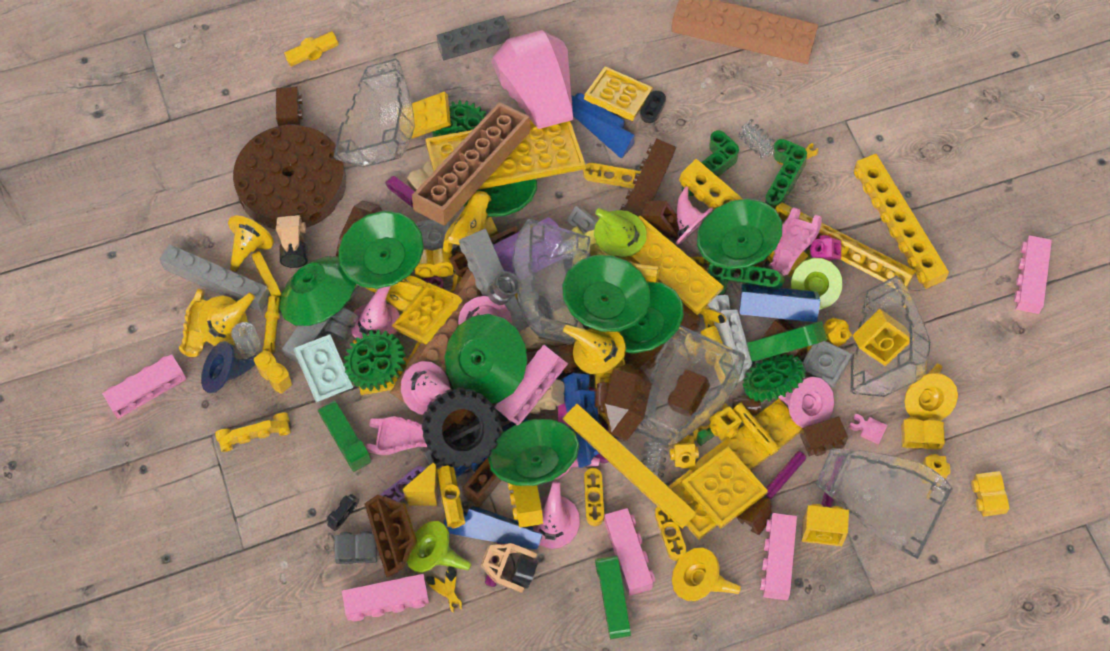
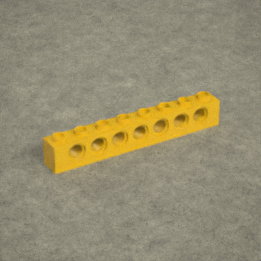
(712, 184)
(900, 211)
(857, 253)

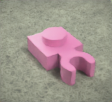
(871, 429)

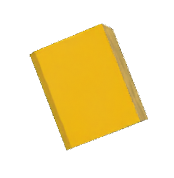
(423, 489)

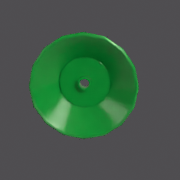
(509, 197)
(739, 234)
(371, 239)
(611, 280)
(316, 292)
(659, 323)
(501, 355)
(534, 452)

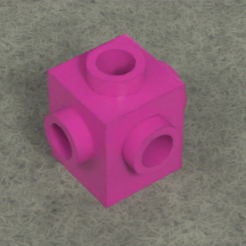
(826, 248)

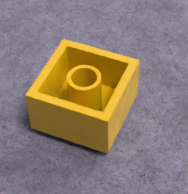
(882, 337)
(825, 525)

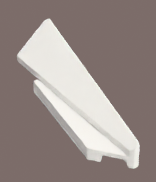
(731, 331)

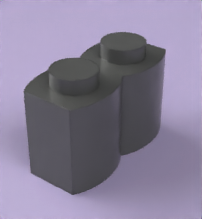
(355, 548)

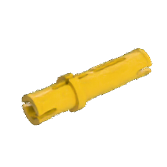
(272, 317)
(770, 445)

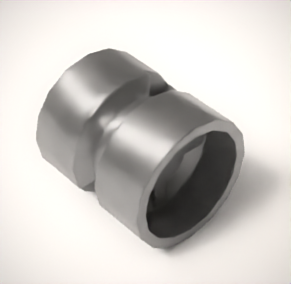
(503, 288)
(341, 325)

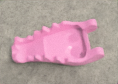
(795, 239)
(395, 435)

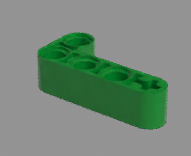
(720, 155)
(783, 178)
(746, 277)
(787, 341)
(344, 436)
(613, 597)

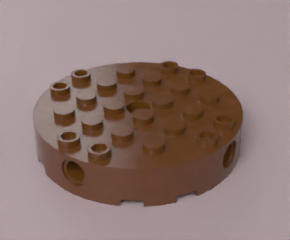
(289, 174)

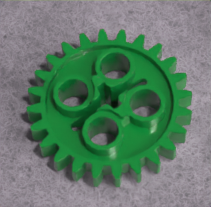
(470, 117)
(374, 360)
(774, 378)

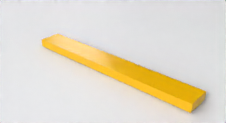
(629, 466)

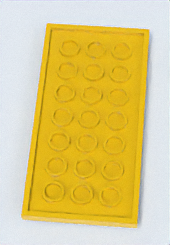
(539, 155)

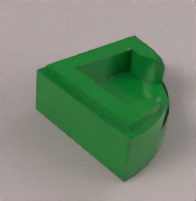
(704, 436)

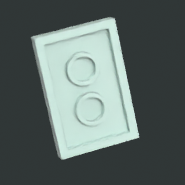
(323, 368)

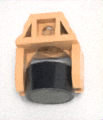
(293, 247)
(523, 570)

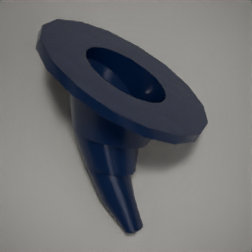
(223, 366)

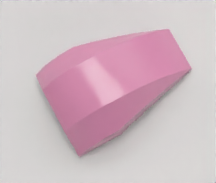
(537, 76)

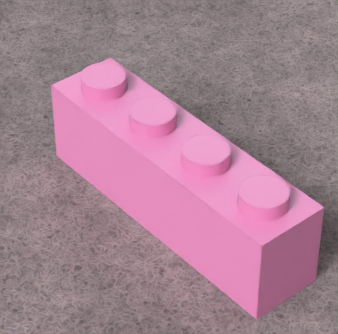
(1033, 274)
(537, 379)
(144, 386)
(629, 552)
(779, 556)
(385, 597)

